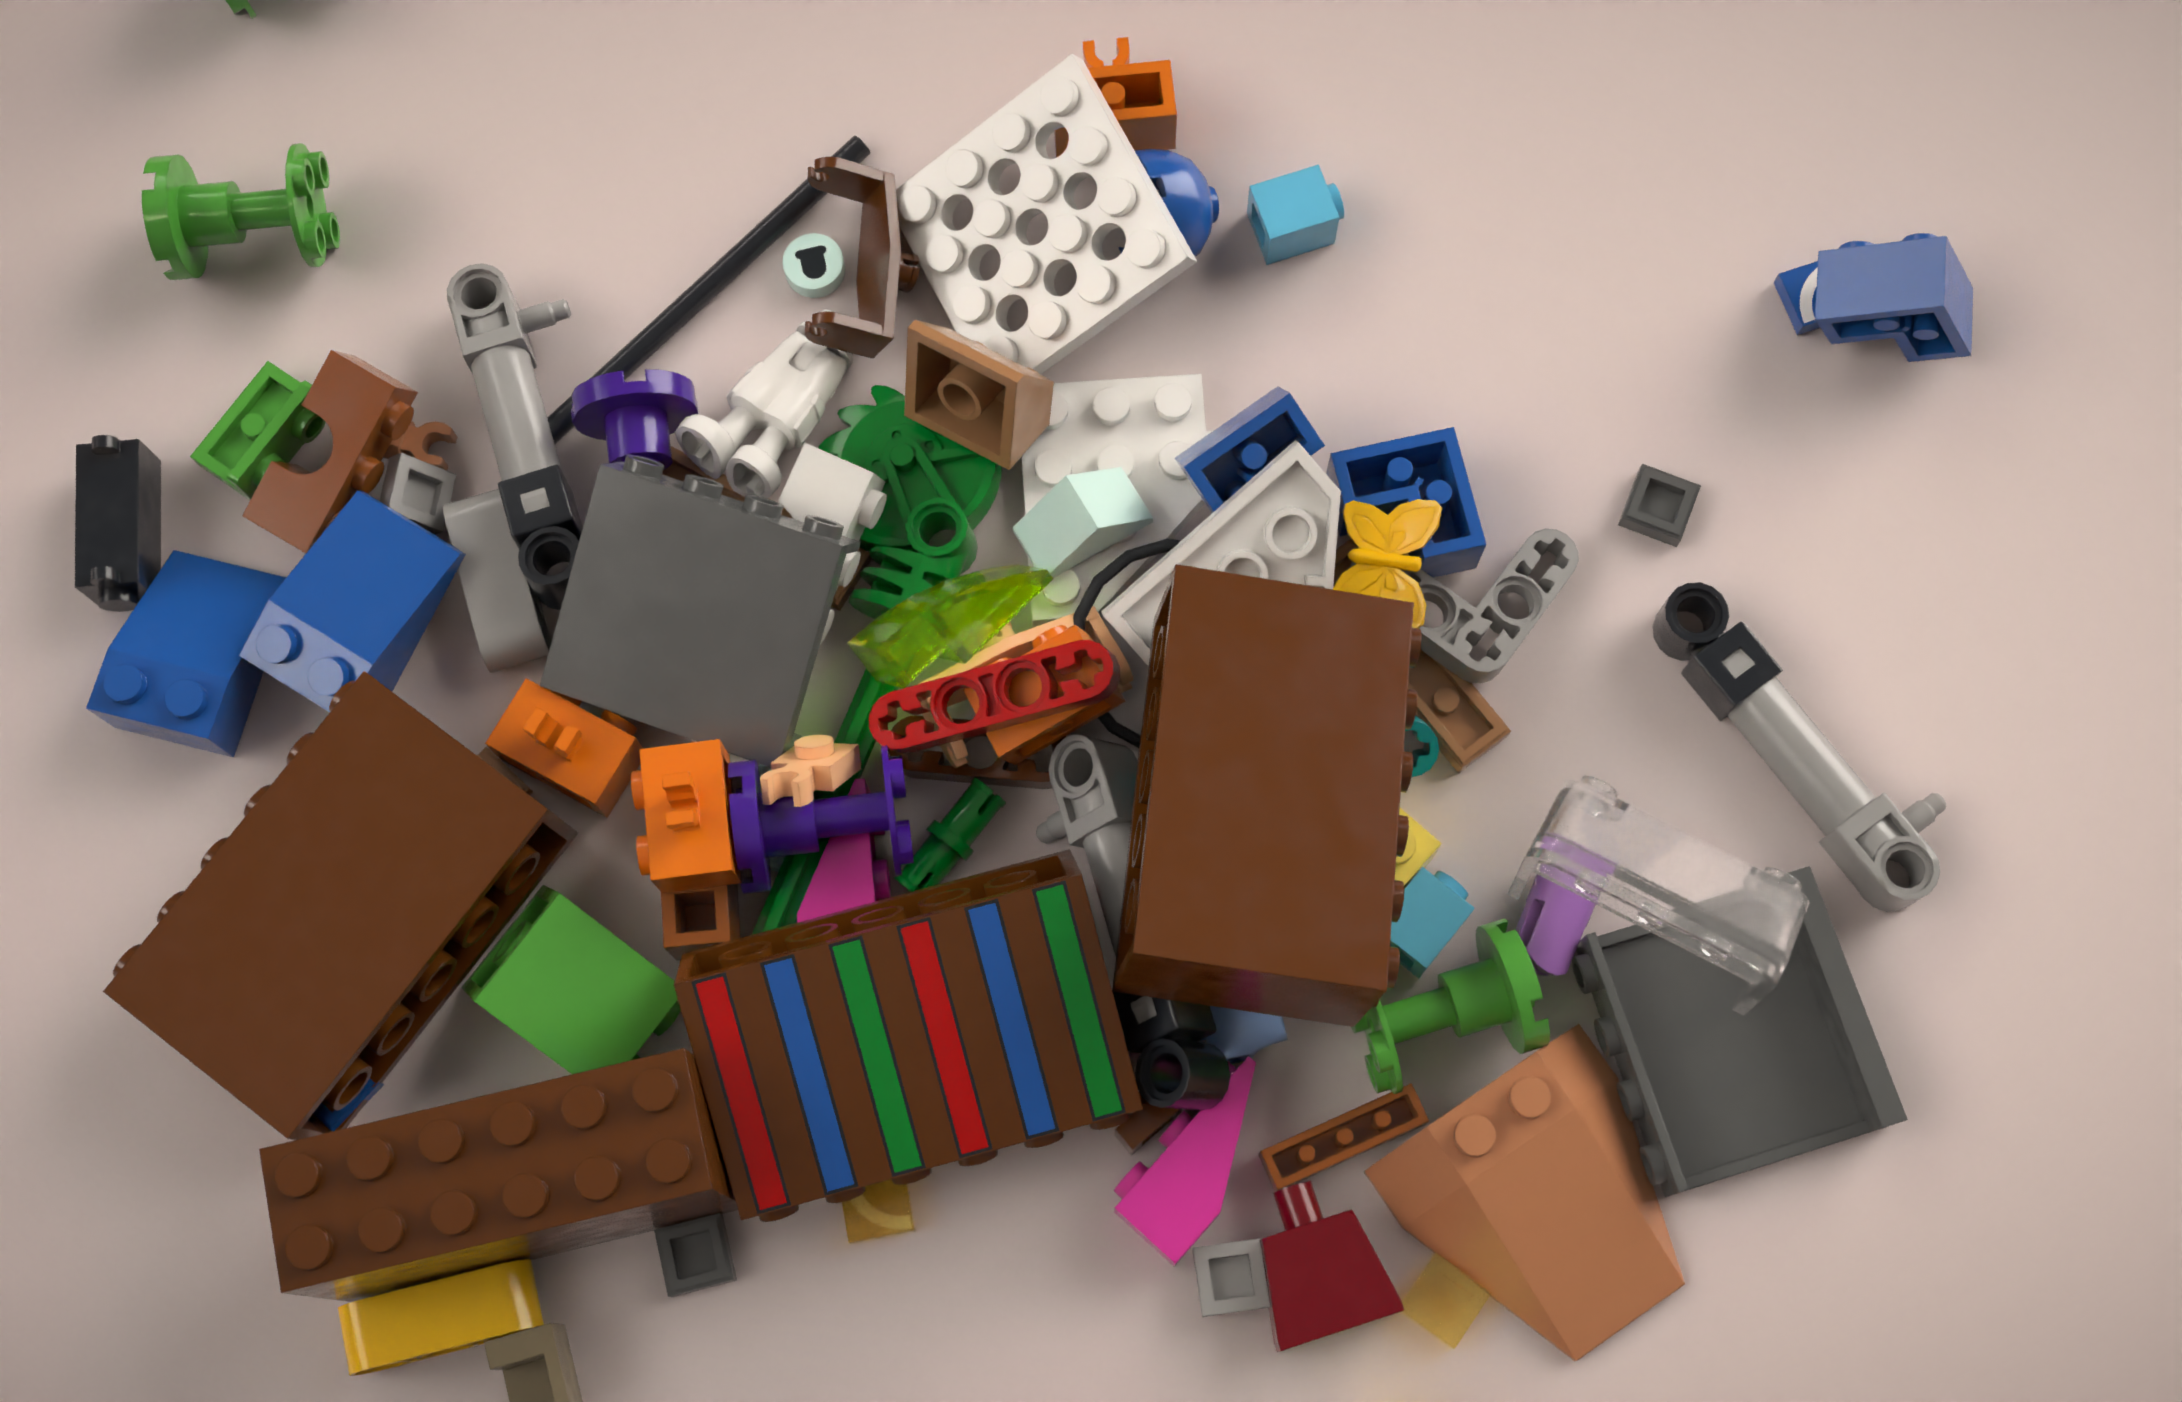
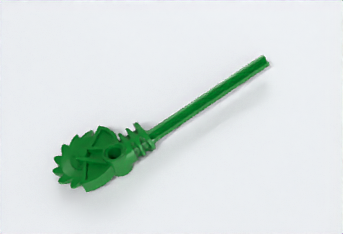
(928, 490)

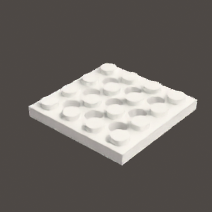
(1124, 200)

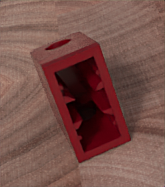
(1321, 1272)

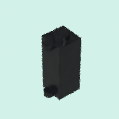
(117, 521)

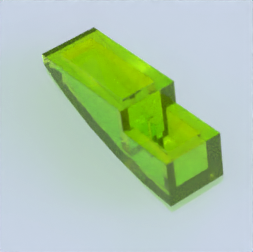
(945, 621)

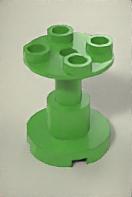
(190, 216)
(1469, 998)

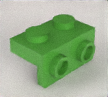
(257, 429)

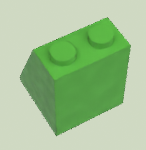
(572, 986)

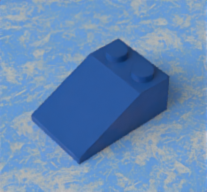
(353, 602)
(178, 658)

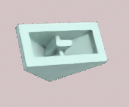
(1081, 519)

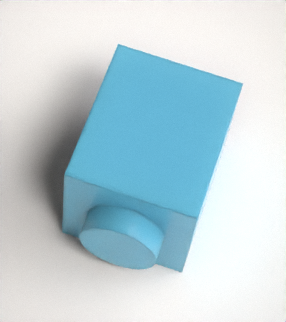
(1294, 214)
(1429, 919)

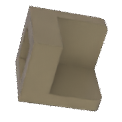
(536, 1364)

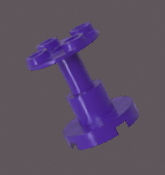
(634, 414)
(789, 830)

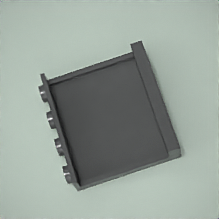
(695, 608)
(1727, 1087)

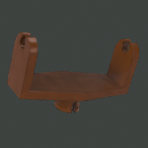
(880, 263)

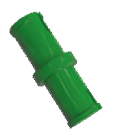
(951, 837)

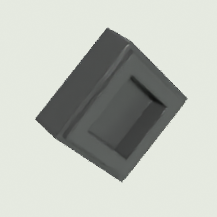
(1659, 505)
(695, 1255)

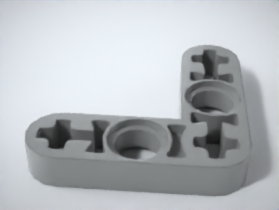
(1466, 625)

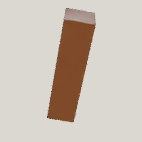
(1343, 1138)

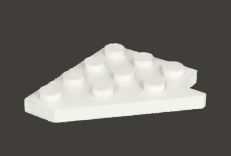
(1109, 426)
(1270, 529)

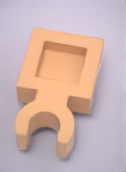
(809, 766)

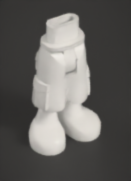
(779, 394)

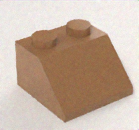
(974, 394)

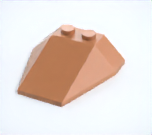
(1541, 1197)

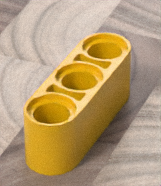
(439, 1317)

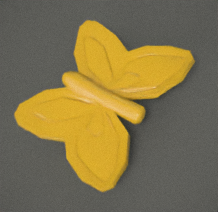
(1383, 547)

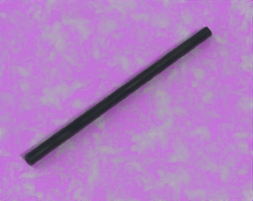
(710, 283)

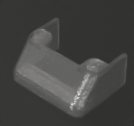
(1669, 884)

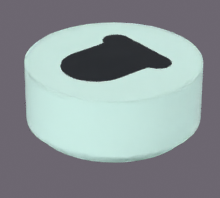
(814, 265)

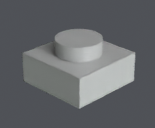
(418, 491)
(1231, 1277)

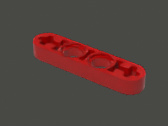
(992, 689)

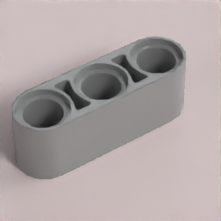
(498, 596)

